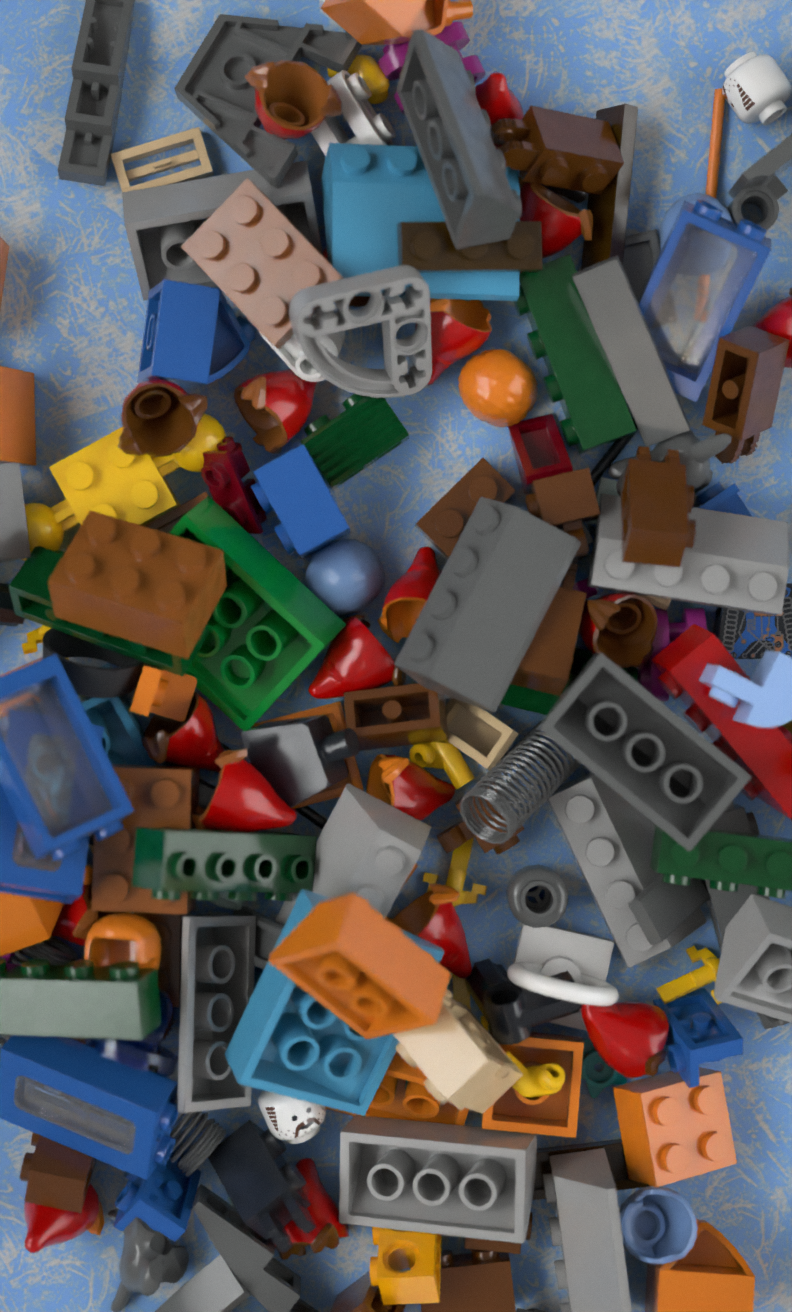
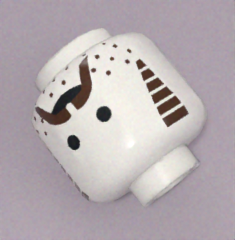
(756, 88)
(291, 1117)

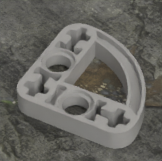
(393, 314)

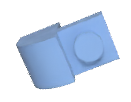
(764, 699)

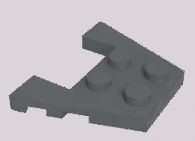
(226, 101)

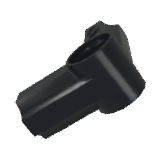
(511, 1008)

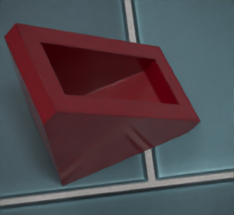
(538, 450)

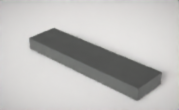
(631, 351)

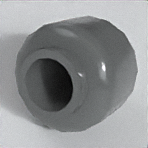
(544, 910)

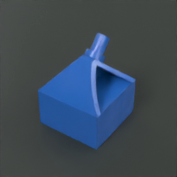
(191, 335)

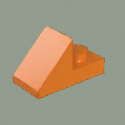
(163, 693)

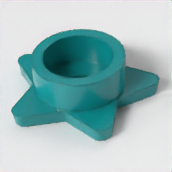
(597, 1080)

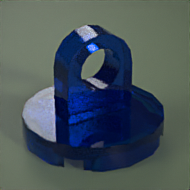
(142, 1053)

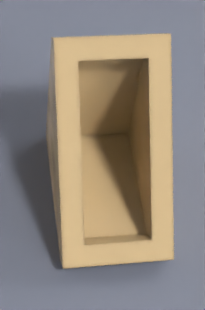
(478, 733)

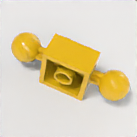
(116, 484)

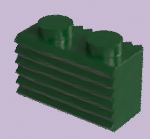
(353, 438)

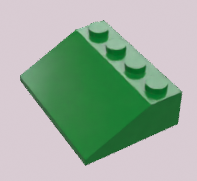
(262, 626)

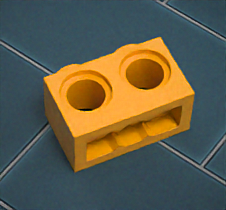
(401, 1251)

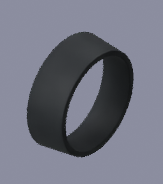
(92, 680)

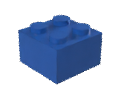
(301, 501)

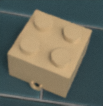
(459, 1058)

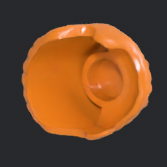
(498, 387)
(123, 938)

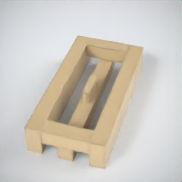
(158, 146)

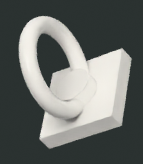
(556, 950)

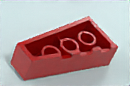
(758, 750)

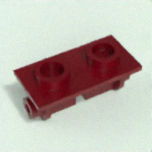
(224, 475)

